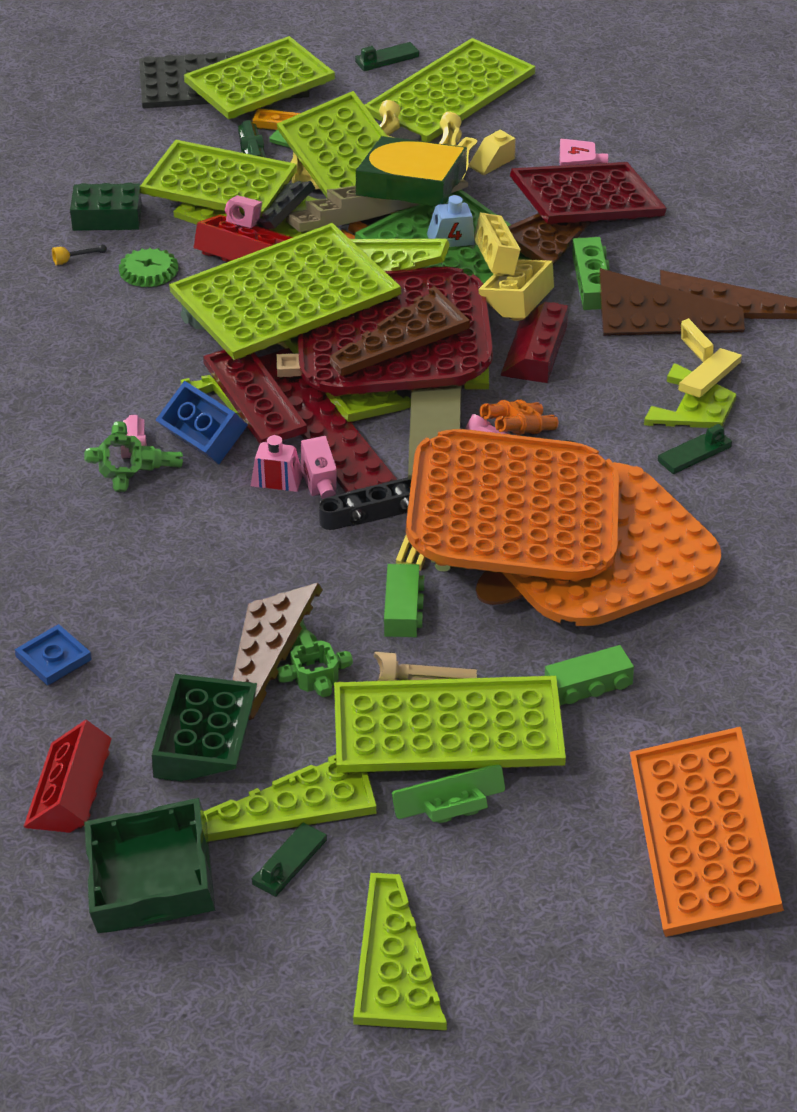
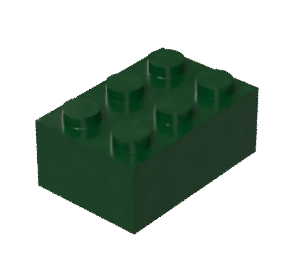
(106, 207)

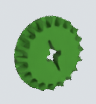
(148, 267)

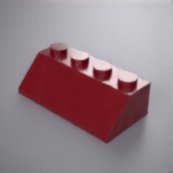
(537, 343)

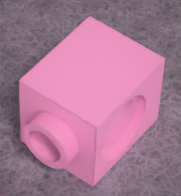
(251, 207)

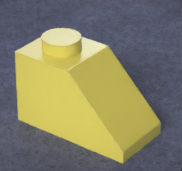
(493, 152)

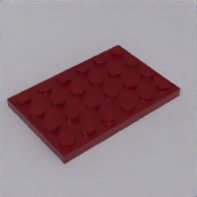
(587, 192)

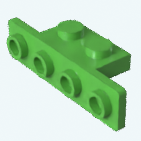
(450, 795)

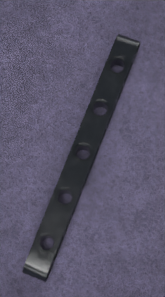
(365, 504)

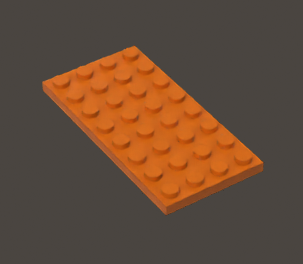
(705, 832)

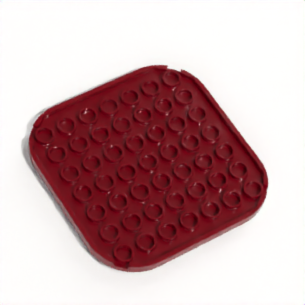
(434, 365)

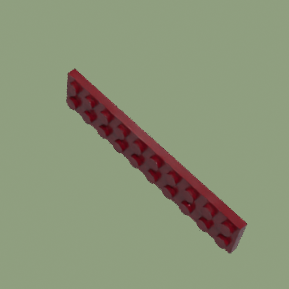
(354, 458)

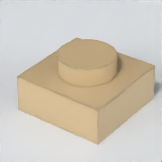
(288, 365)

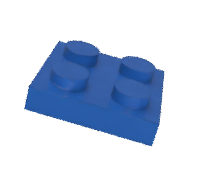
(53, 654)

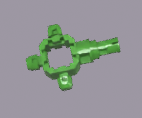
(141, 457)
(307, 651)

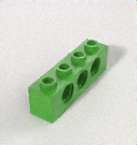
(588, 259)

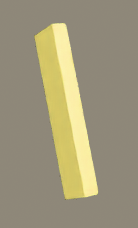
(709, 372)

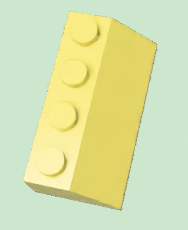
(519, 293)

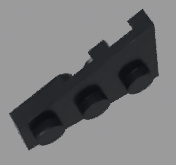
(284, 203)

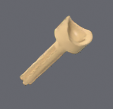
(392, 671)

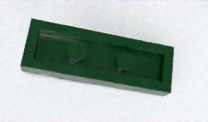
(372, 58)
(695, 450)
(289, 859)

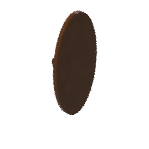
(496, 589)

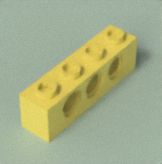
(496, 244)

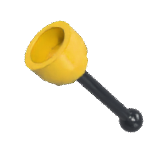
(62, 255)

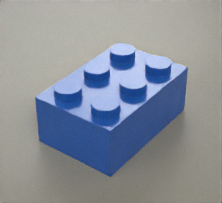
(201, 422)

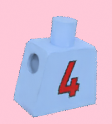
(453, 223)

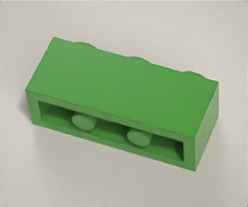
(403, 600)
(592, 674)

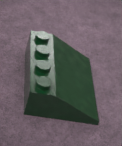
(202, 727)

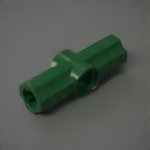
(250, 140)

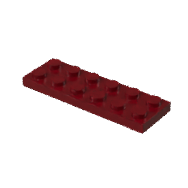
(255, 396)

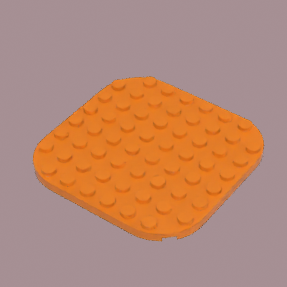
(513, 505)
(656, 558)

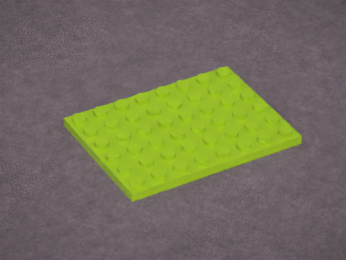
(284, 290)

